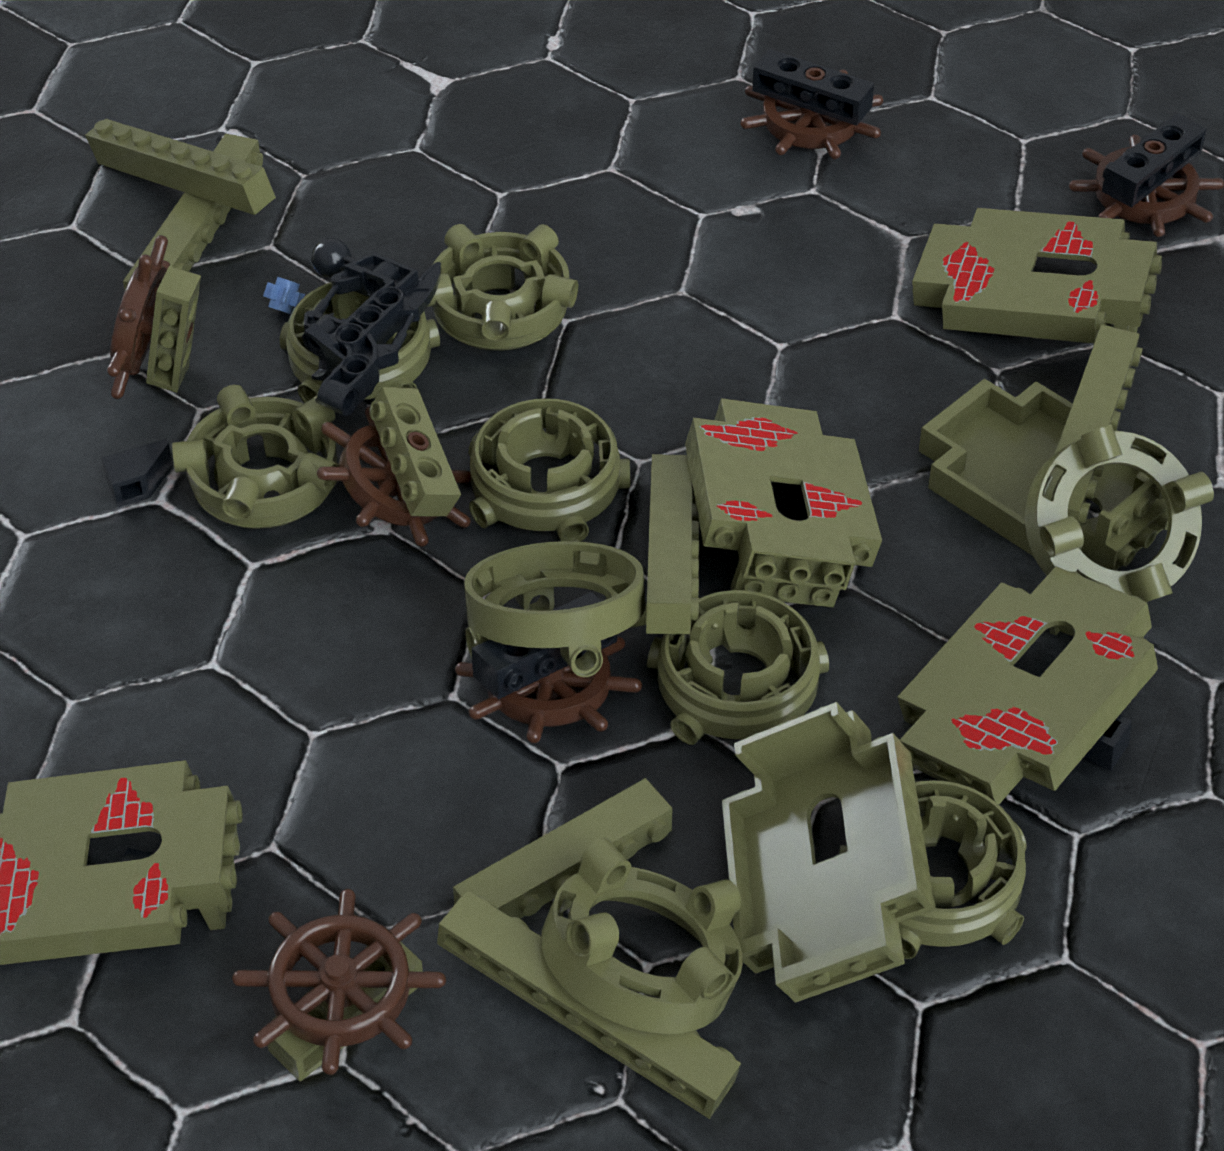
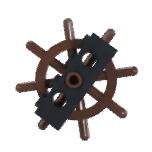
(812, 98)
(1139, 174)
(517, 671)

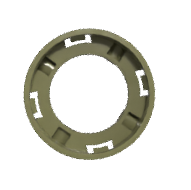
(1057, 538)
(536, 571)
(583, 945)

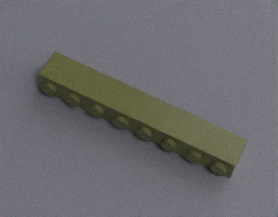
(181, 166)
(196, 219)
(1097, 404)
(672, 548)
(514, 958)

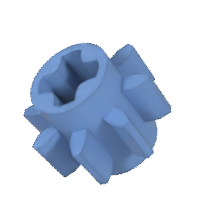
(283, 295)

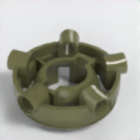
(488, 264)
(412, 357)
(285, 432)
(571, 496)
(743, 624)
(986, 840)

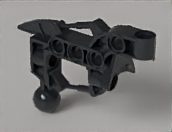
(355, 347)

